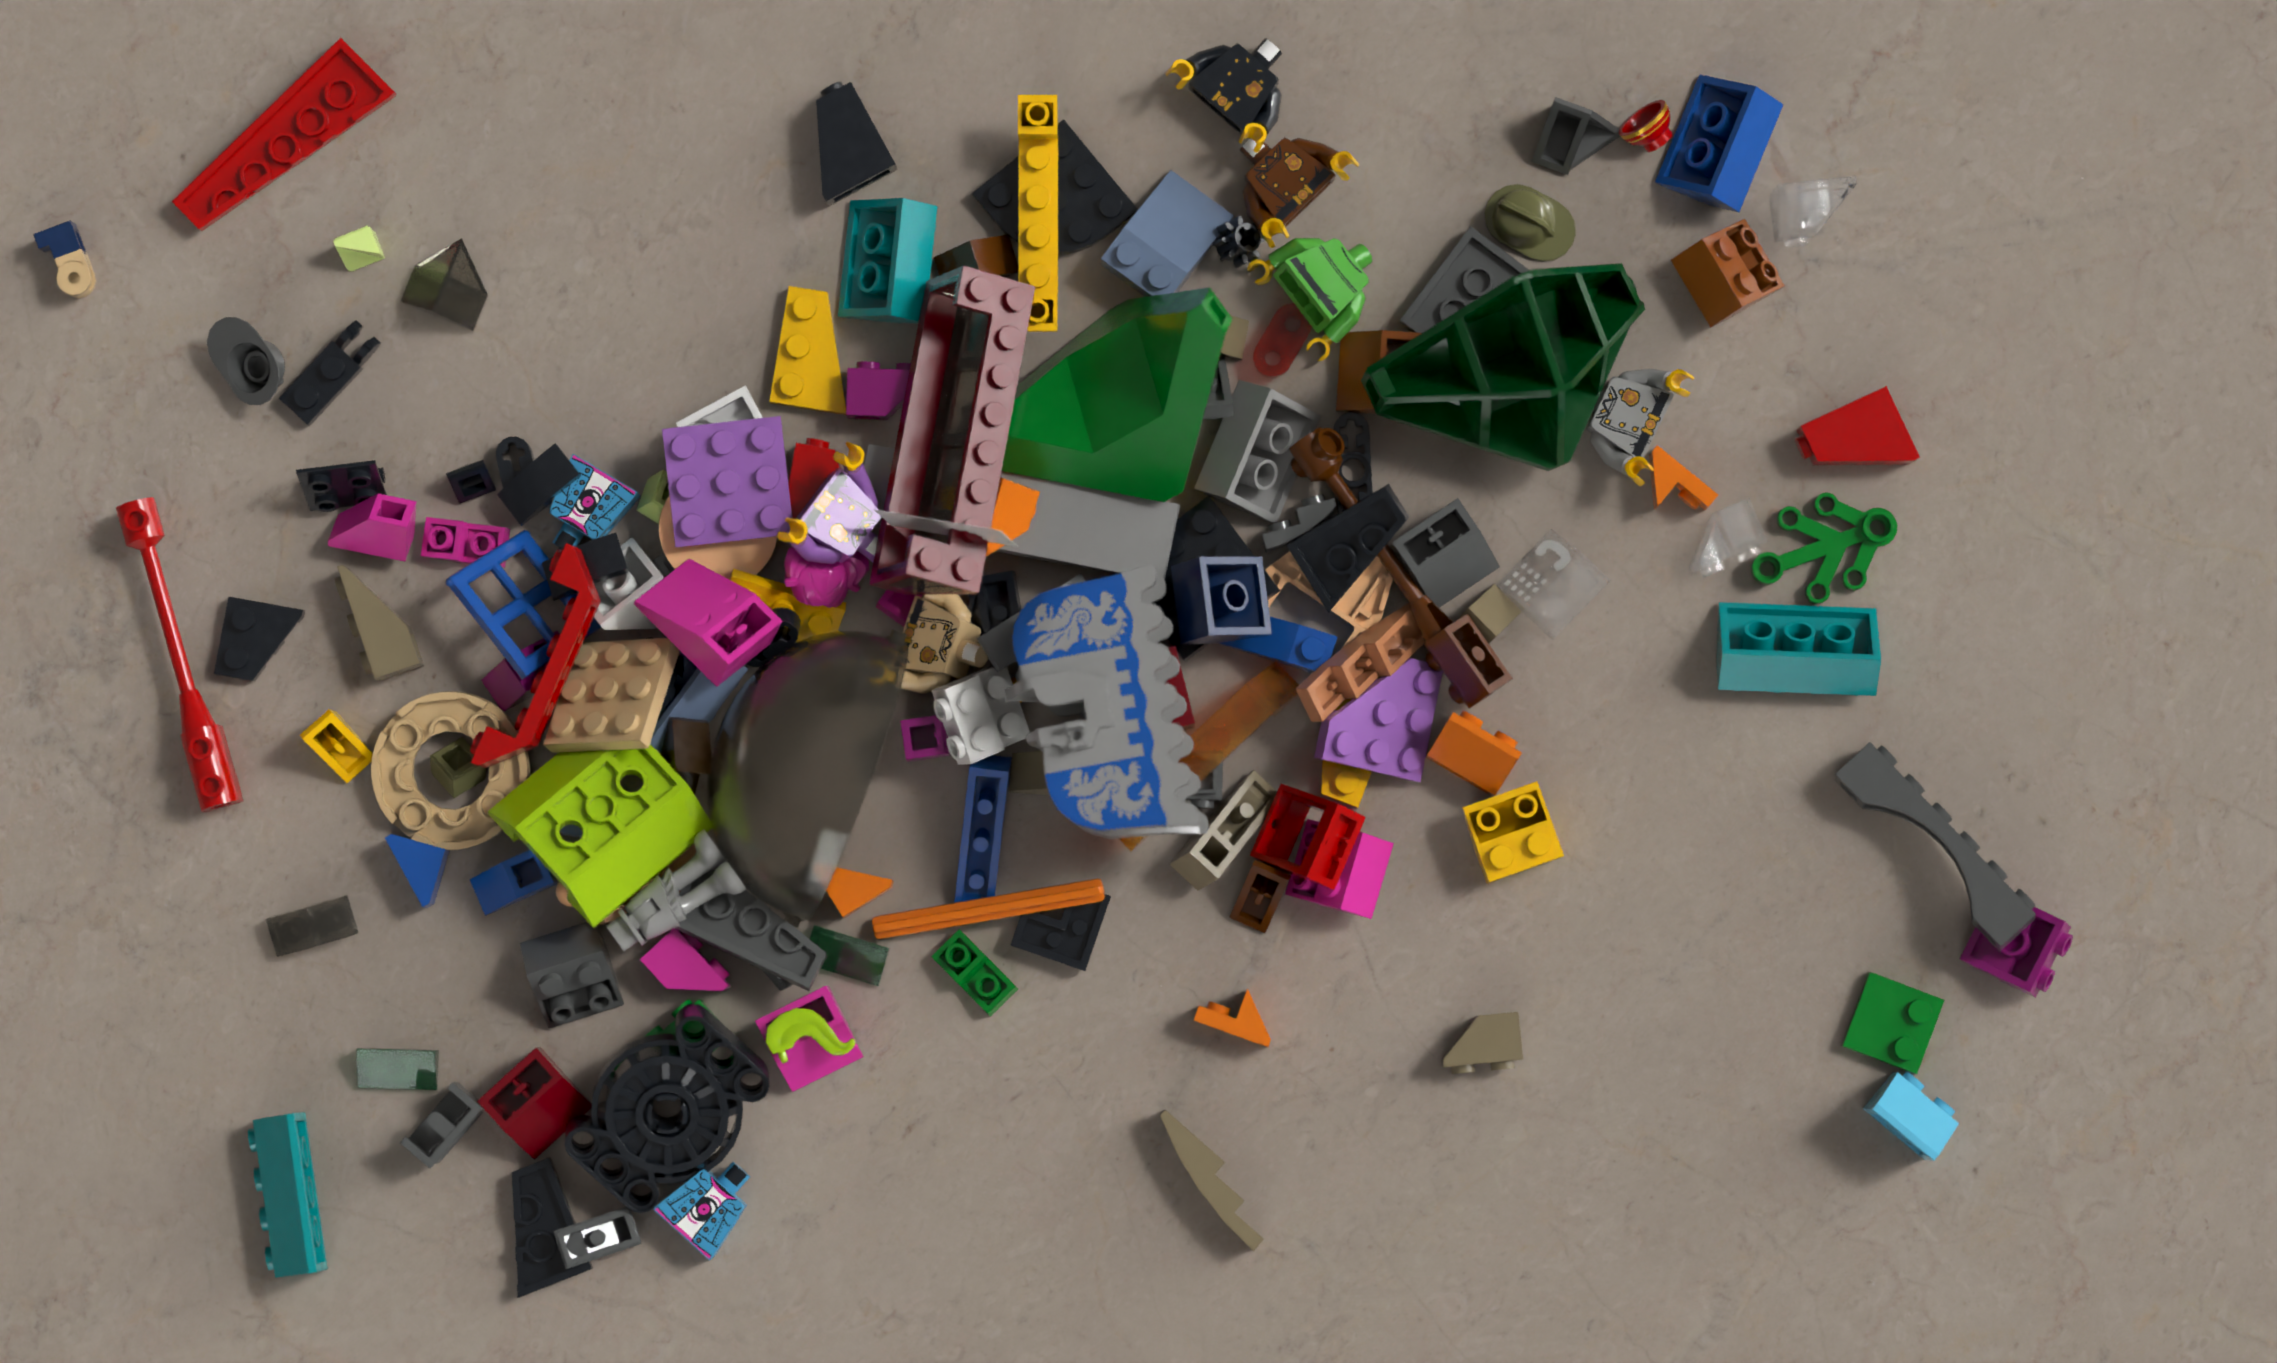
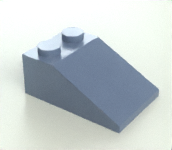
(1165, 238)

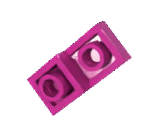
(460, 540)

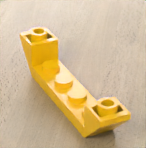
(1039, 206)

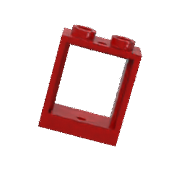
(1329, 844)

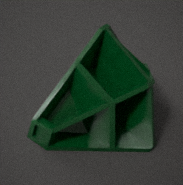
(1514, 365)

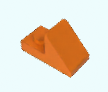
(1671, 473)
(1246, 1025)

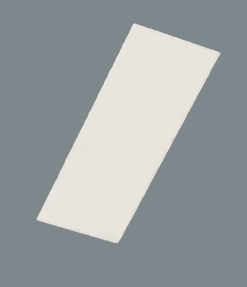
(942, 527)

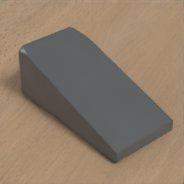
(597, 1237)

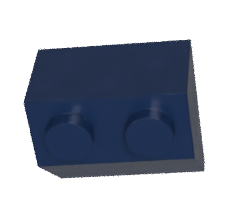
(1221, 599)

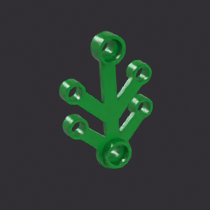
(1830, 544)

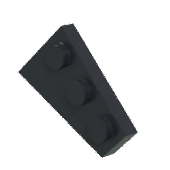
(539, 1211)

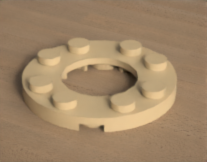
(394, 770)

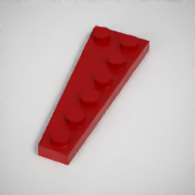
(306, 117)

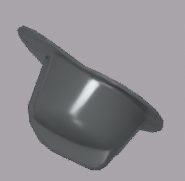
(246, 360)

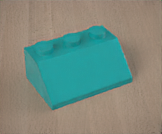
(887, 259)

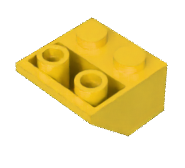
(1512, 832)

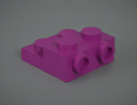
(2027, 958)

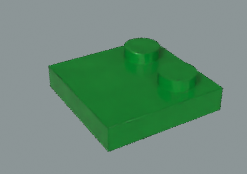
(1892, 1022)

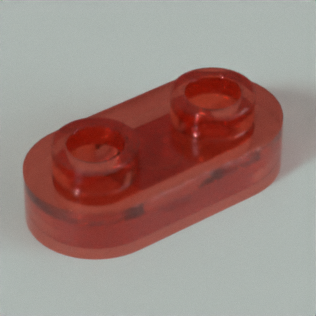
(1280, 340)

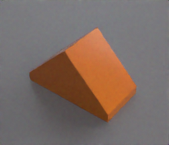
(854, 890)

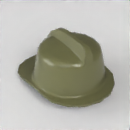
(1530, 222)

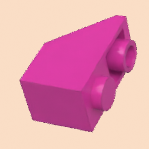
(376, 527)
(681, 965)

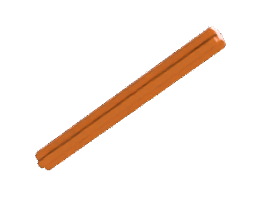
(988, 908)

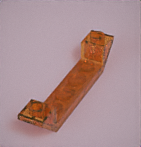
(1234, 723)

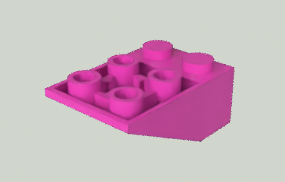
(710, 619)

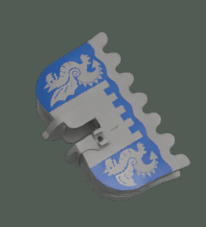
(1101, 655)

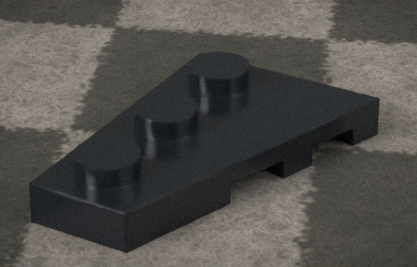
(1347, 543)

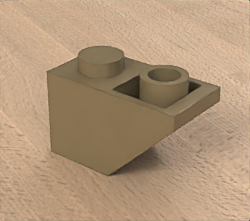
(1486, 1040)

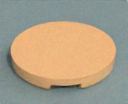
(721, 557)

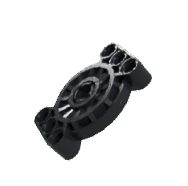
(662, 1069)

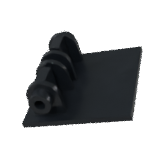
(341, 484)

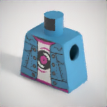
(590, 504)
(706, 1208)

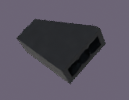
(848, 144)

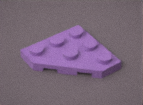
(1386, 725)

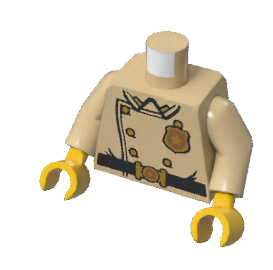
(940, 642)

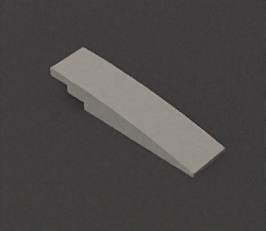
(1075, 522)

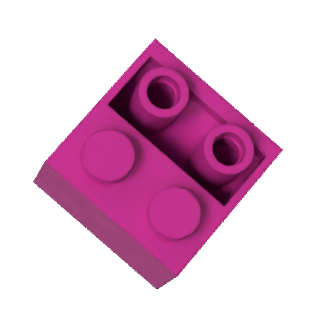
(1359, 881)
(807, 1058)

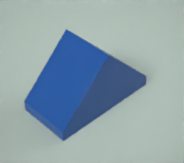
(421, 865)

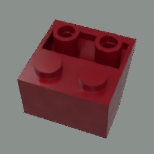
(534, 1102)

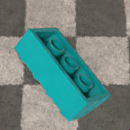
(1798, 649)
(289, 1195)

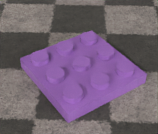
(727, 481)

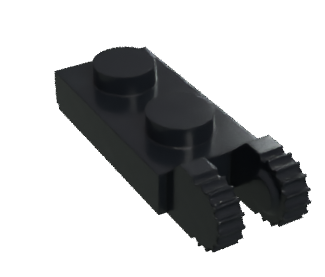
(328, 375)

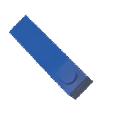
(983, 828)

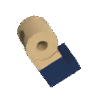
(75, 271)

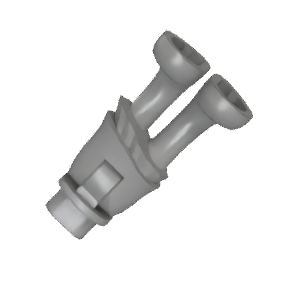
(660, 904)

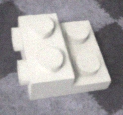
(978, 715)

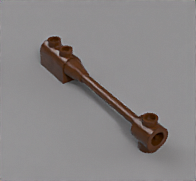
(1452, 646)

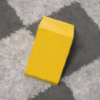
(338, 745)

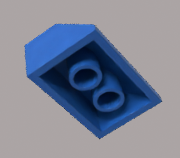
(1719, 142)

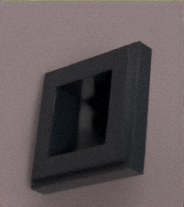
(471, 481)

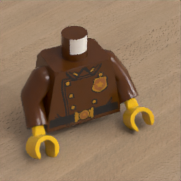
(1288, 181)

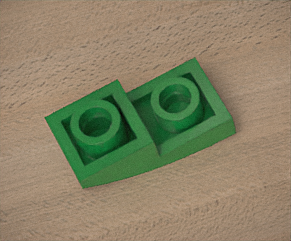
(974, 972)

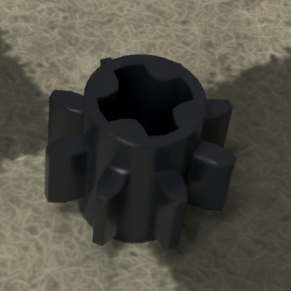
(1238, 242)

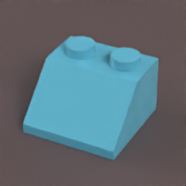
(1912, 1116)

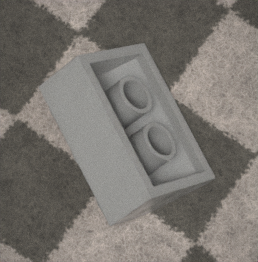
(1251, 451)

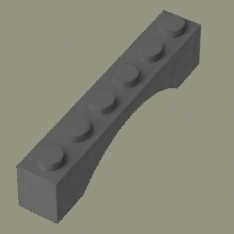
(1880, 787)

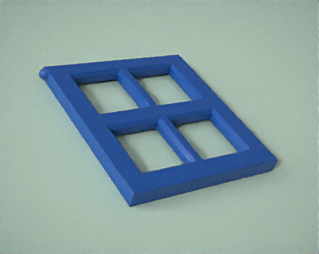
(521, 604)

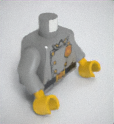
(1630, 416)

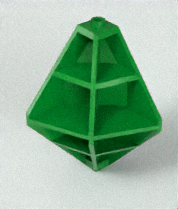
(1122, 398)

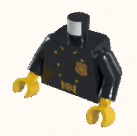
(1236, 86)

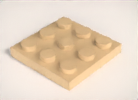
(612, 696)

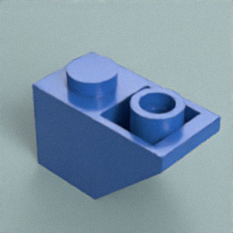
(511, 882)

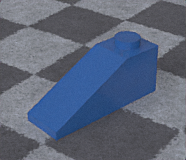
(1290, 645)

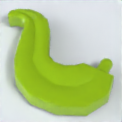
(799, 1023)

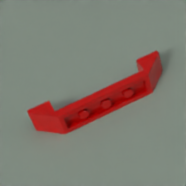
(496, 746)

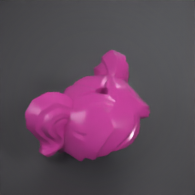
(823, 582)

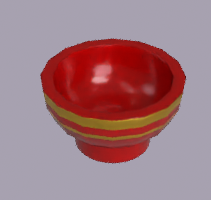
(1648, 126)

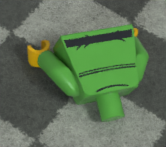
(1321, 282)

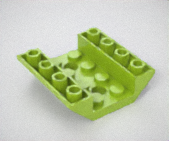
(624, 832)

